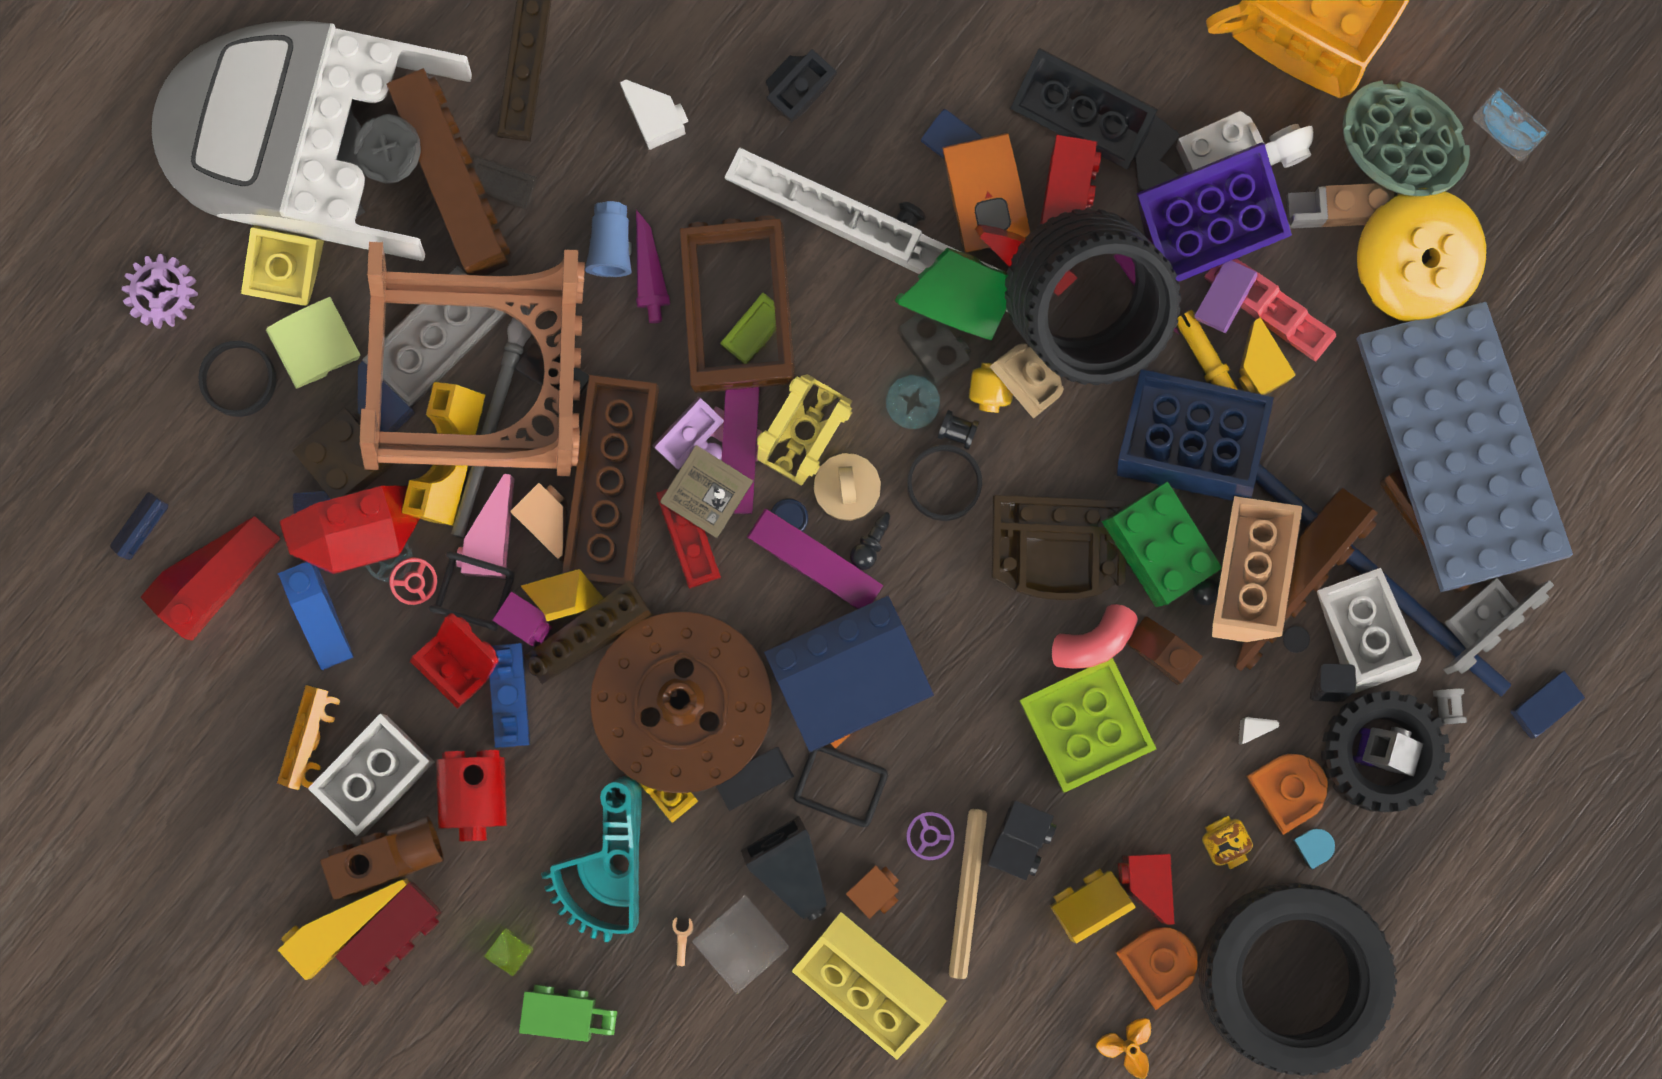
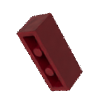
(389, 935)

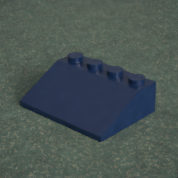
(1194, 436)
(849, 673)

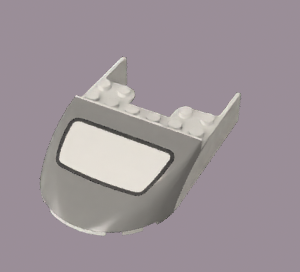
(260, 119)

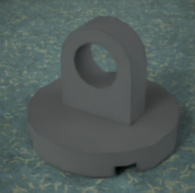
(387, 148)

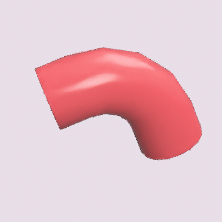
(1097, 645)

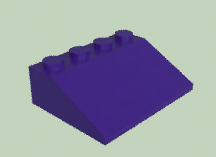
(1215, 212)

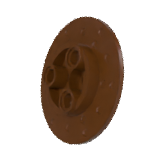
(641, 675)

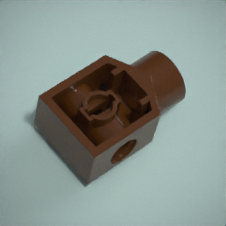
(390, 858)

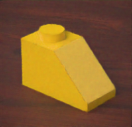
(1263, 363)

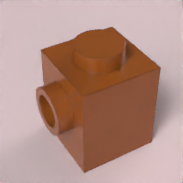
(875, 891)

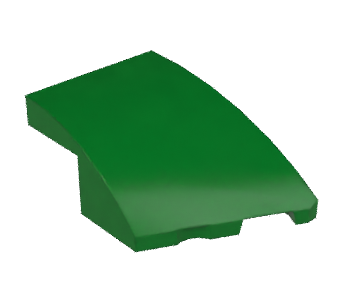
(959, 294)

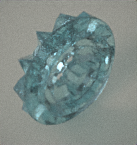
(918, 416)

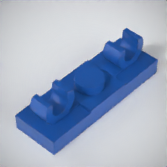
(509, 697)

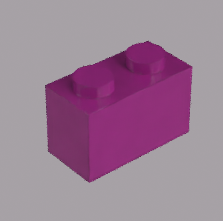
(523, 620)

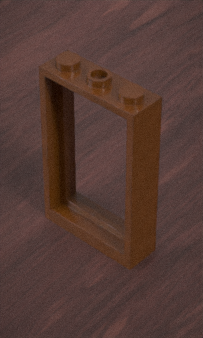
(741, 375)

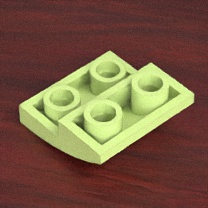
(313, 342)

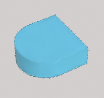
(1315, 846)

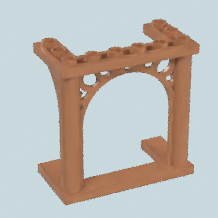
(551, 291)

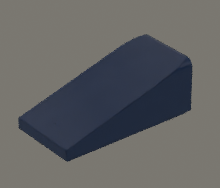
(1547, 705)

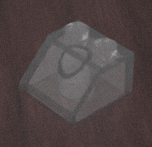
(741, 944)

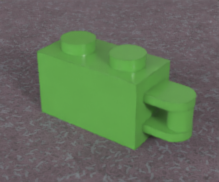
(563, 1014)

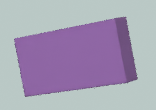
(1226, 296)

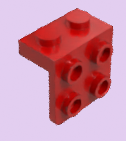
(456, 660)

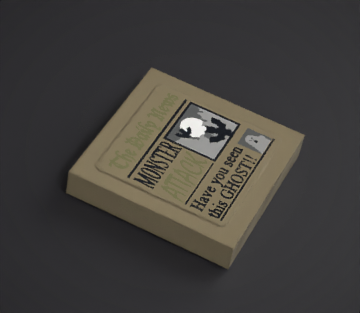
(706, 491)

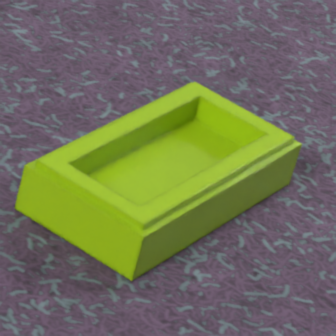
(752, 330)

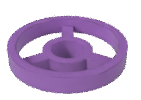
(939, 836)

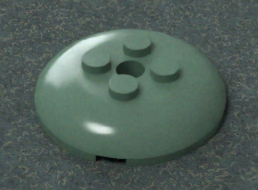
(1405, 138)

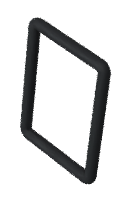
(884, 775)

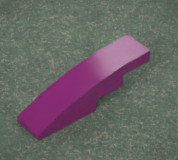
(814, 560)

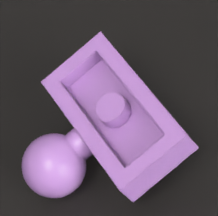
(690, 429)

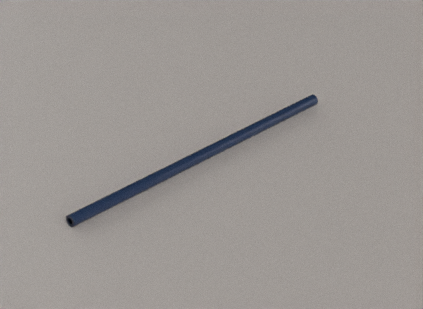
(1404, 600)

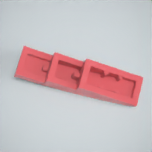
(1283, 315)

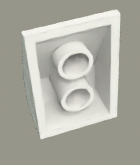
(1369, 629)

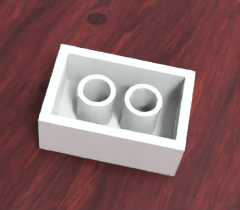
(371, 775)

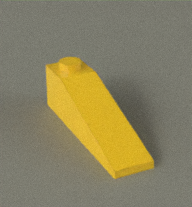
(320, 941)

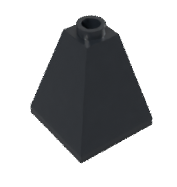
(789, 868)

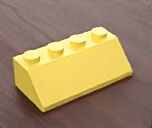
(869, 986)

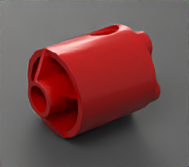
(471, 806)

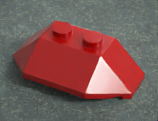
(350, 529)

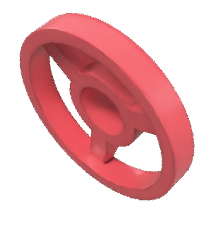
(404, 582)

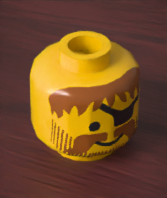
(1227, 842)

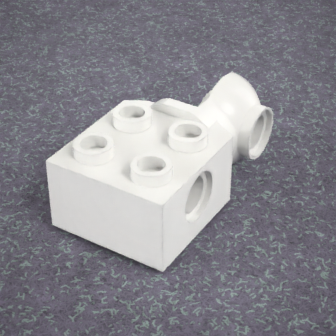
(1238, 133)

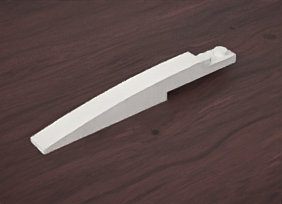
(836, 212)

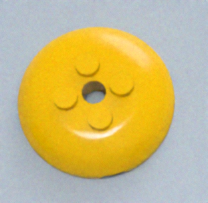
(1393, 251)

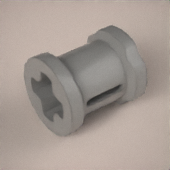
(1456, 702)

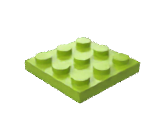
(1087, 725)

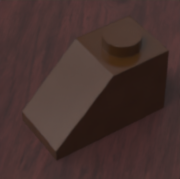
(1164, 650)

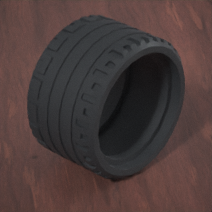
(1130, 340)

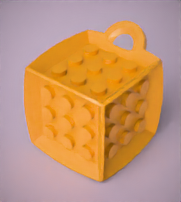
(1312, 39)

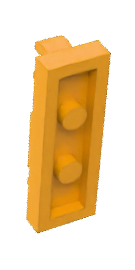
(305, 738)

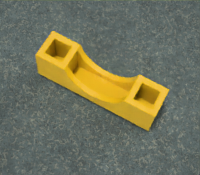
(438, 492)

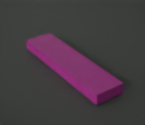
(741, 437)

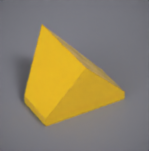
(563, 594)

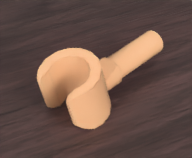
(682, 941)

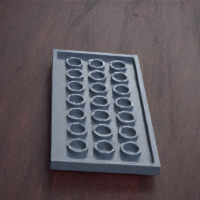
(1464, 447)

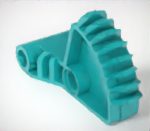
(597, 869)

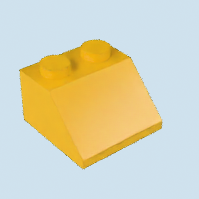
(1091, 905)

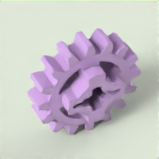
(159, 276)

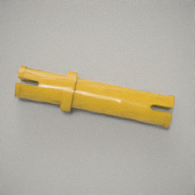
(1204, 352)

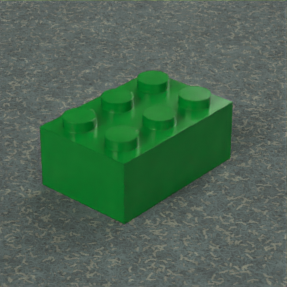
(1162, 544)

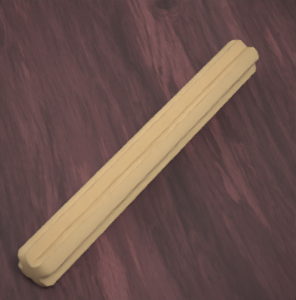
(967, 894)

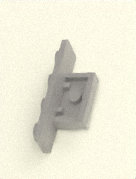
(1486, 616)

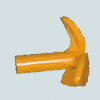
(1135, 1060)

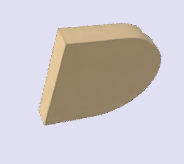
(1028, 379)

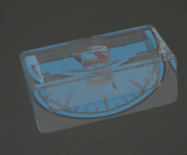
(1510, 125)

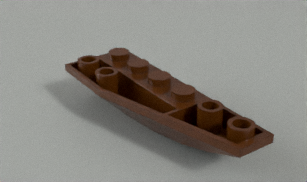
(1318, 549)

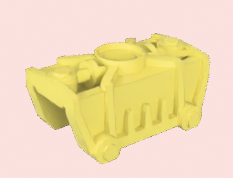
(790, 416)

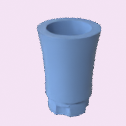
(609, 241)

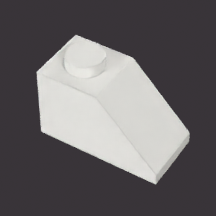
(655, 114)

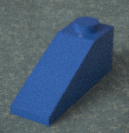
(316, 614)

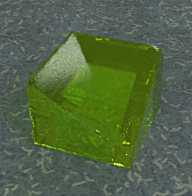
(509, 952)

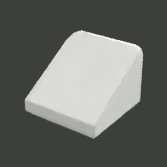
(1254, 727)

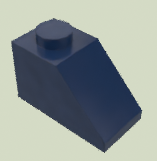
(393, 409)

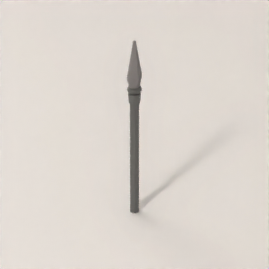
(517, 337)

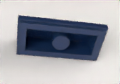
(947, 131)
(138, 526)

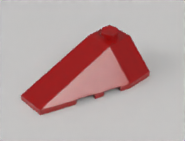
(201, 583)

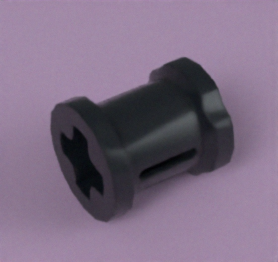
(958, 429)

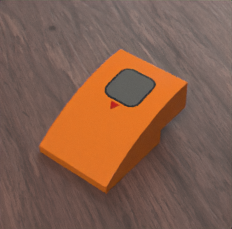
(985, 188)

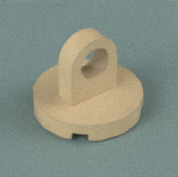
(847, 487)

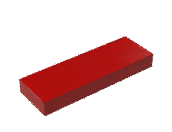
(691, 548)

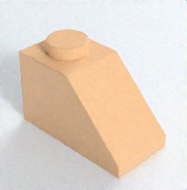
(544, 518)

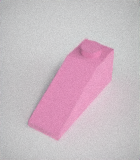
(490, 532)

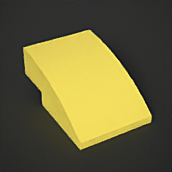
(281, 265)

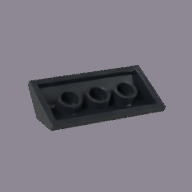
(1084, 108)

